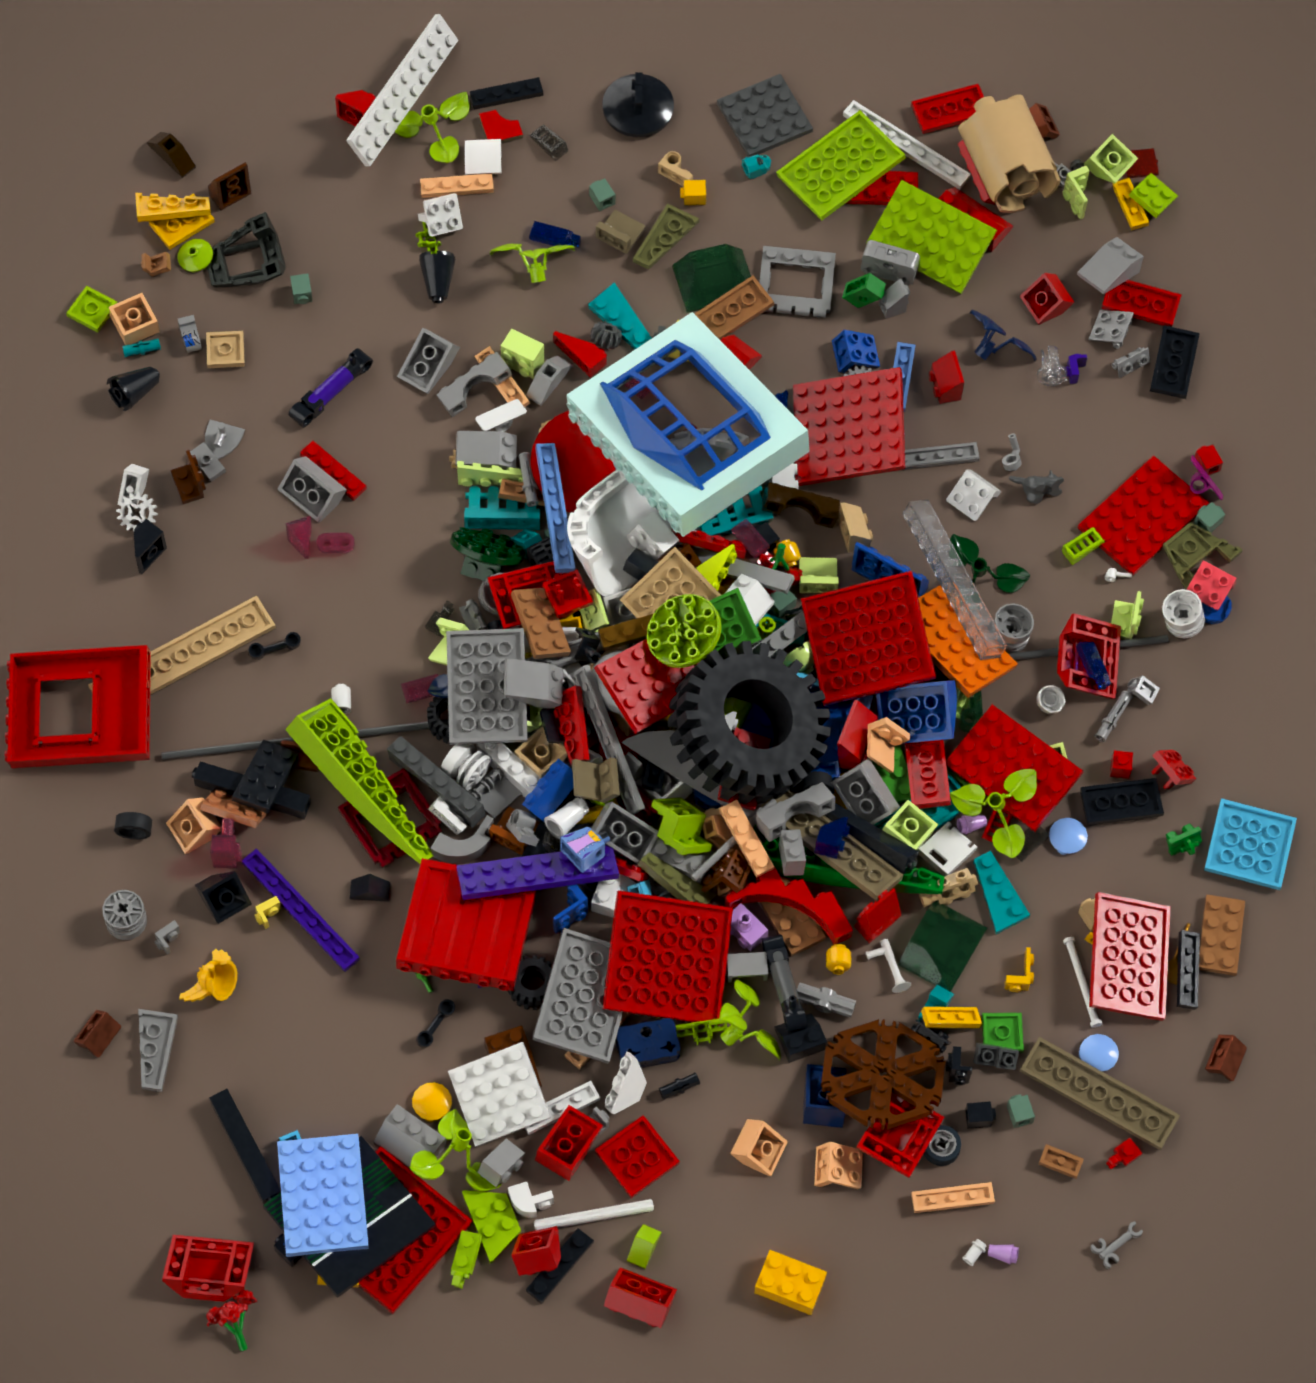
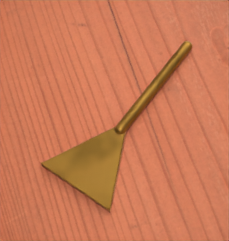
(1173, 966)

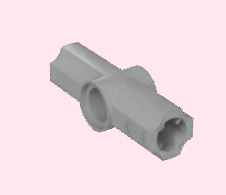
(826, 1000)

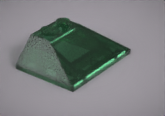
(709, 274)
(942, 946)

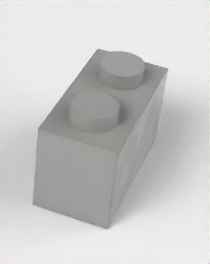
(792, 852)
(501, 1163)

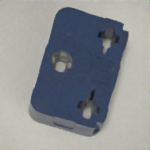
(651, 1049)

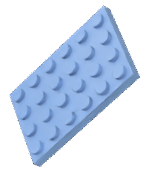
(322, 1195)

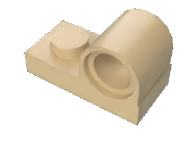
(673, 171)

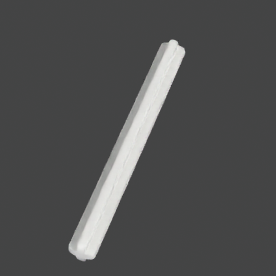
(595, 1215)

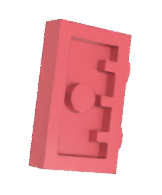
(1211, 585)

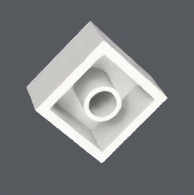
(652, 536)

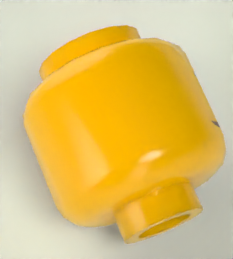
(791, 553)
(838, 959)

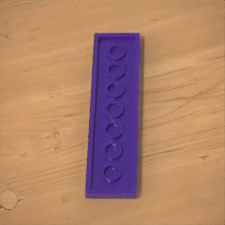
(530, 874)

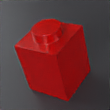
(1209, 459)
(1121, 764)

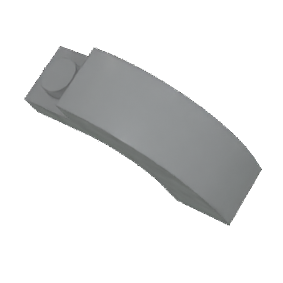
(465, 850)

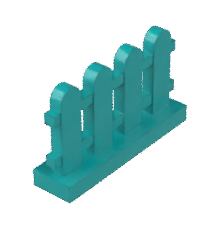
(740, 514)
(496, 517)

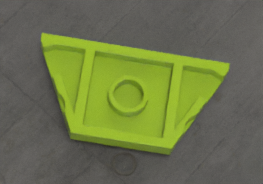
(493, 1220)

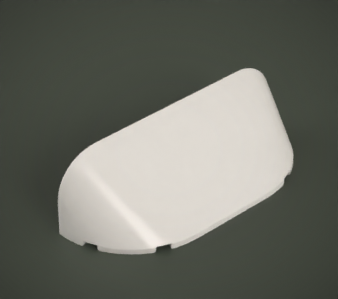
(615, 508)

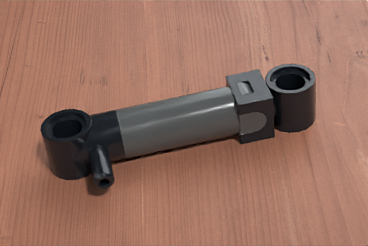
(784, 983)

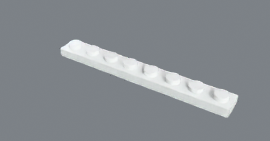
(914, 149)

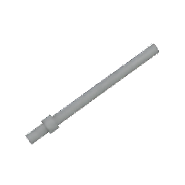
(726, 846)

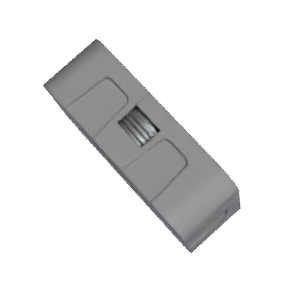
(890, 262)

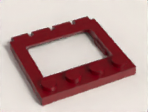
(400, 782)

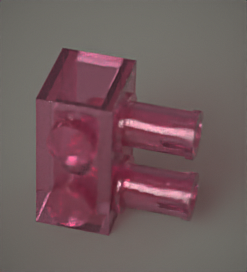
(224, 847)

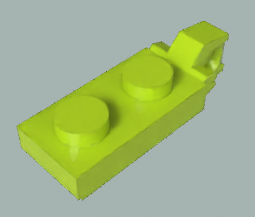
(465, 1257)

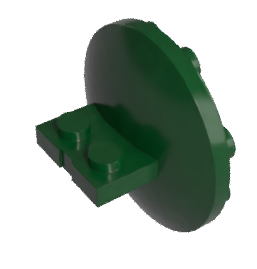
(485, 554)

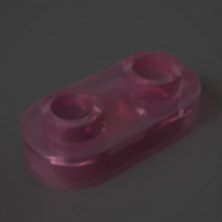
(335, 541)

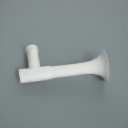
(900, 984)

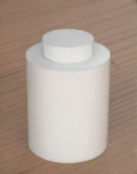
(342, 697)

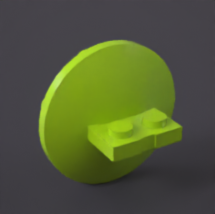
(683, 630)

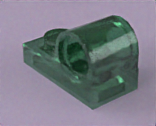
(974, 712)

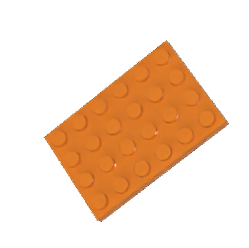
(953, 650)

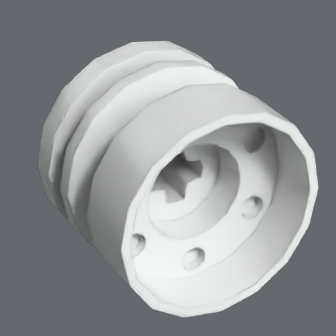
(1177, 608)
(466, 765)

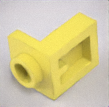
(265, 909)

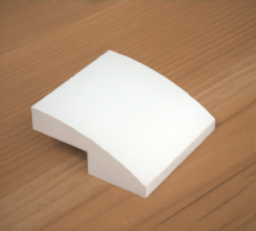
(483, 157)

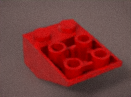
(878, 915)

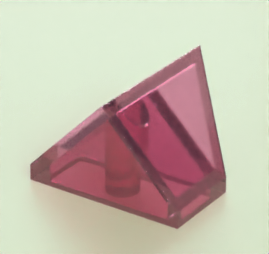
(300, 535)

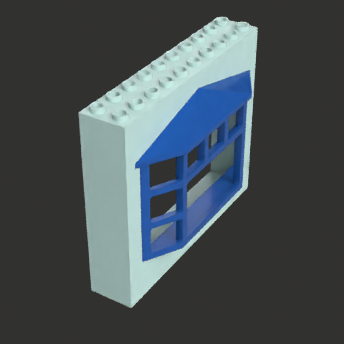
(651, 458)

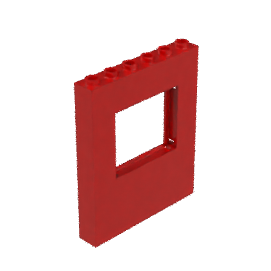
(118, 706)

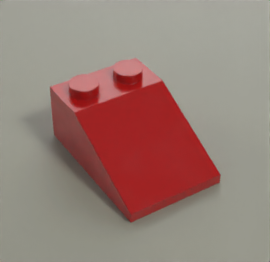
(568, 1142)

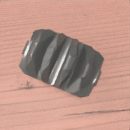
(606, 335)

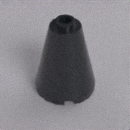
(437, 273)
(132, 386)

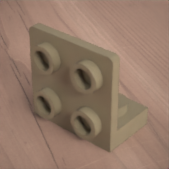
(619, 231)
(595, 780)

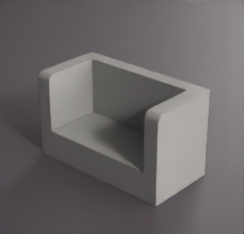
(747, 965)

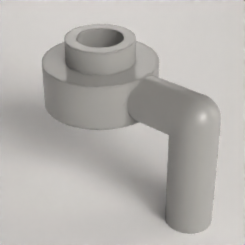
(1012, 461)

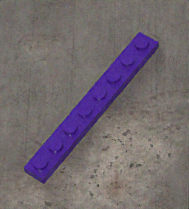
(300, 910)

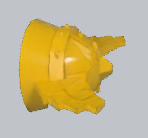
(215, 979)

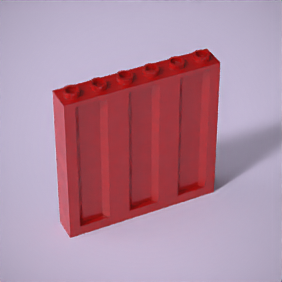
(462, 938)

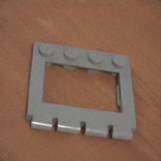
(806, 259)

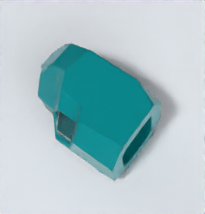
(756, 165)

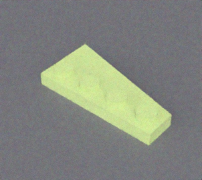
(484, 476)

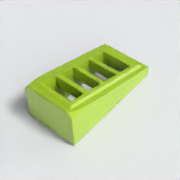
(1079, 555)

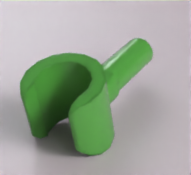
(425, 980)

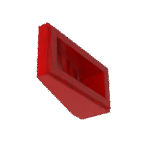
(991, 821)

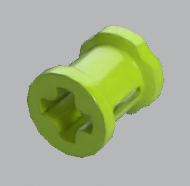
(770, 627)

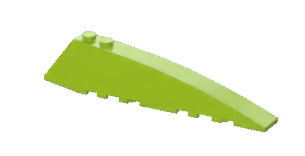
(342, 757)

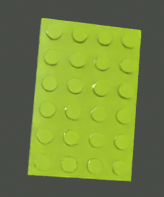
(840, 165)
(942, 235)

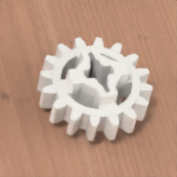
(128, 502)

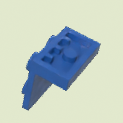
(853, 349)
(576, 911)

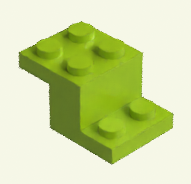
(681, 826)

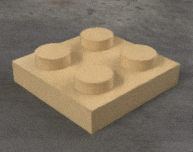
(225, 349)

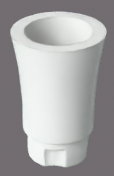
(566, 818)

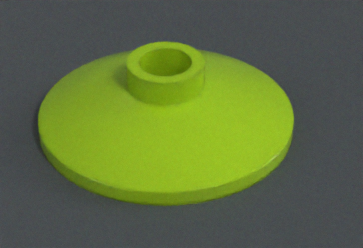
(198, 260)

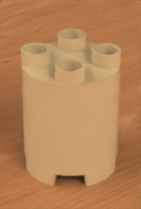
(1009, 152)

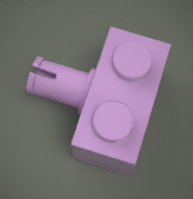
(747, 928)

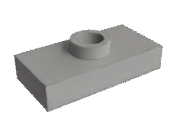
(208, 462)

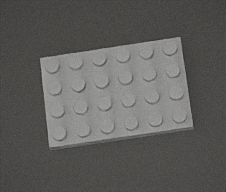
(476, 687)
(574, 997)

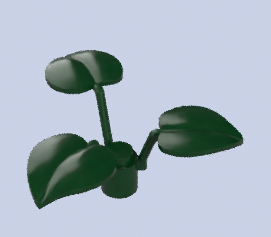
(1009, 576)

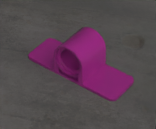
(1205, 478)

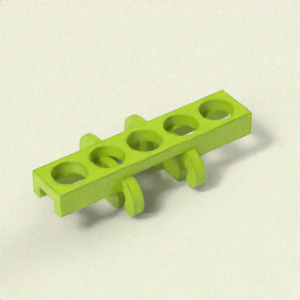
(432, 244)
(709, 1029)

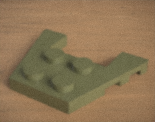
(1191, 547)

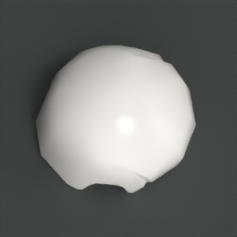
(1050, 699)

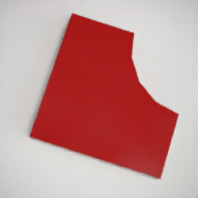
(500, 128)

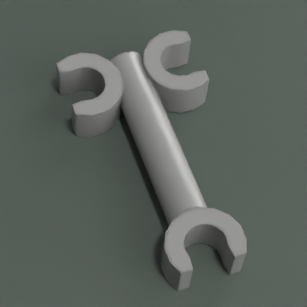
(1107, 1252)

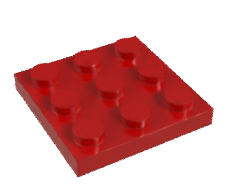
(637, 1156)

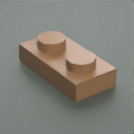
(1061, 1161)

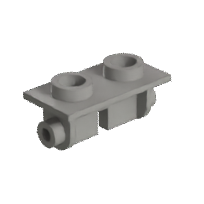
(1134, 361)
(472, 616)

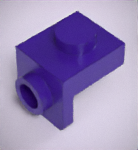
(1073, 363)

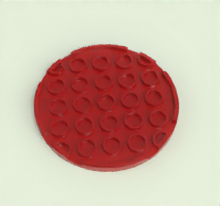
(578, 459)

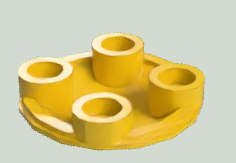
(432, 1101)

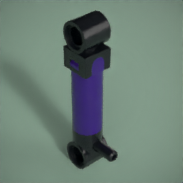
(313, 402)

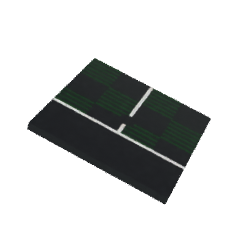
(391, 1219)

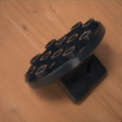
(638, 105)

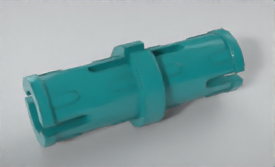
(141, 347)

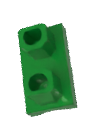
(1184, 842)

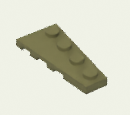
(665, 234)
(674, 881)

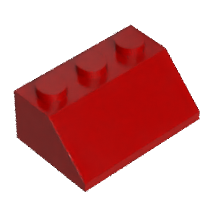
(853, 738)
(640, 1297)

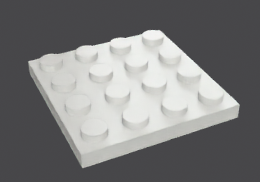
(499, 1094)

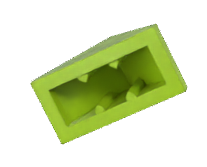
(643, 1246)

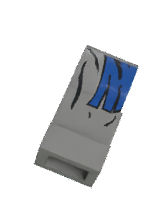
(189, 333)

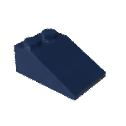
(816, 1107)

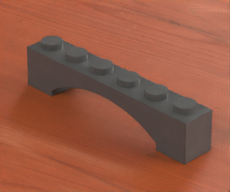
(459, 799)

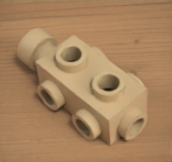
(955, 886)

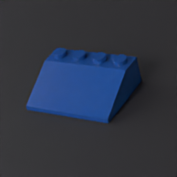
(873, 566)
(921, 709)

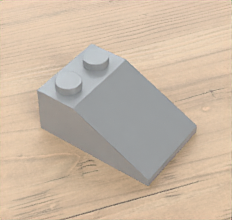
(1111, 266)
(427, 360)
(486, 448)
(533, 683)

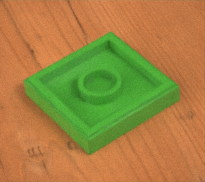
(1003, 1030)

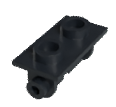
(938, 1038)

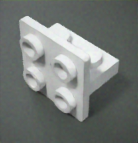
(441, 214)

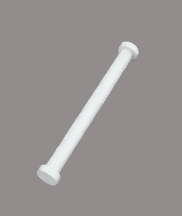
(1069, 942)

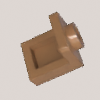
(156, 264)

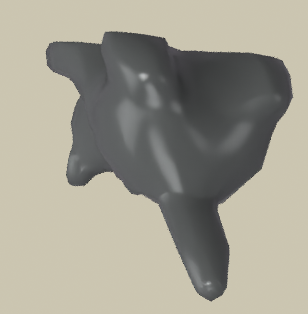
(1036, 486)

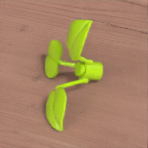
(455, 108)
(537, 269)
(1021, 786)
(738, 1025)
(453, 1128)

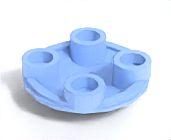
(1068, 836)
(1099, 1052)

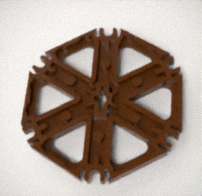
(895, 1080)

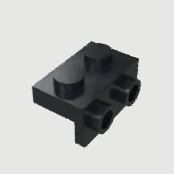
(957, 1074)

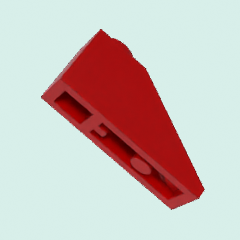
(582, 353)

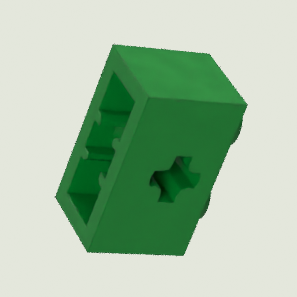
(864, 290)

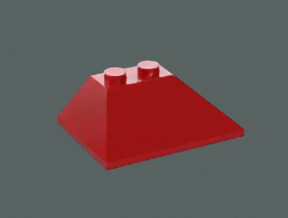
(525, 578)
(1070, 666)
(902, 1145)
(207, 1267)

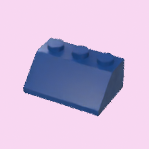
(550, 790)

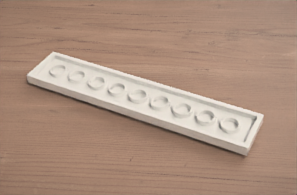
(402, 90)

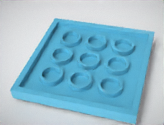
(1250, 844)

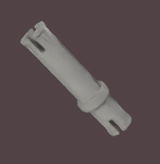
(528, 480)
(1110, 721)

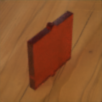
(1144, 164)

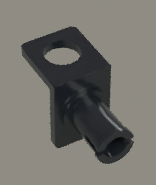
(588, 646)

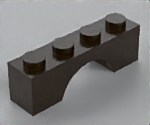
(821, 508)

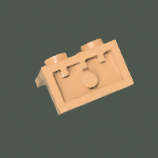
(882, 739)
(838, 1165)

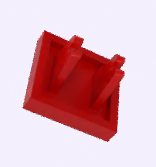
(567, 593)
(1171, 763)

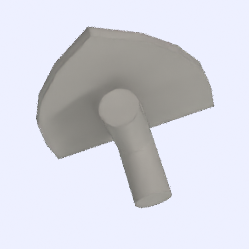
(222, 438)

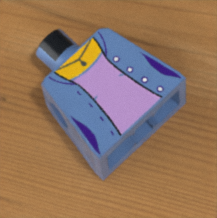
(584, 847)

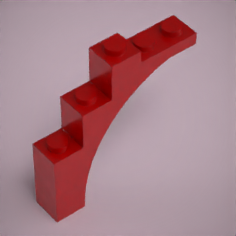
(822, 909)

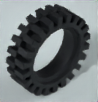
(435, 725)

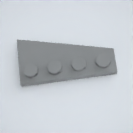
(156, 1042)

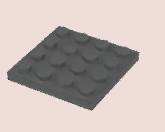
(764, 115)

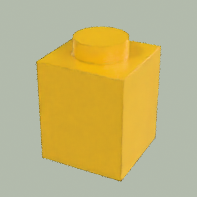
(694, 192)

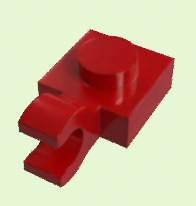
(1124, 1153)

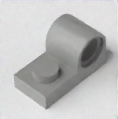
(522, 825)

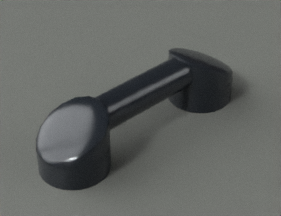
(291, 642)
(445, 1009)

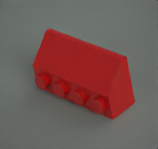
(971, 207)

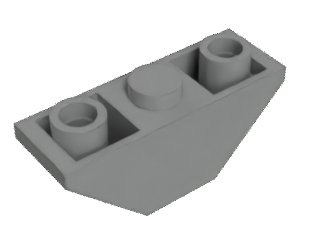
(547, 379)

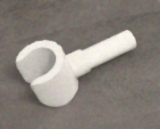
(1112, 573)

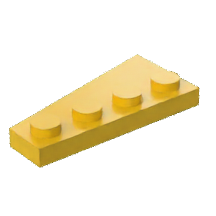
(170, 207)

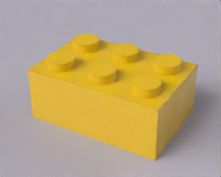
(790, 1282)

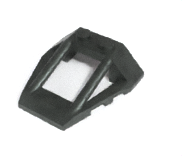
(271, 250)

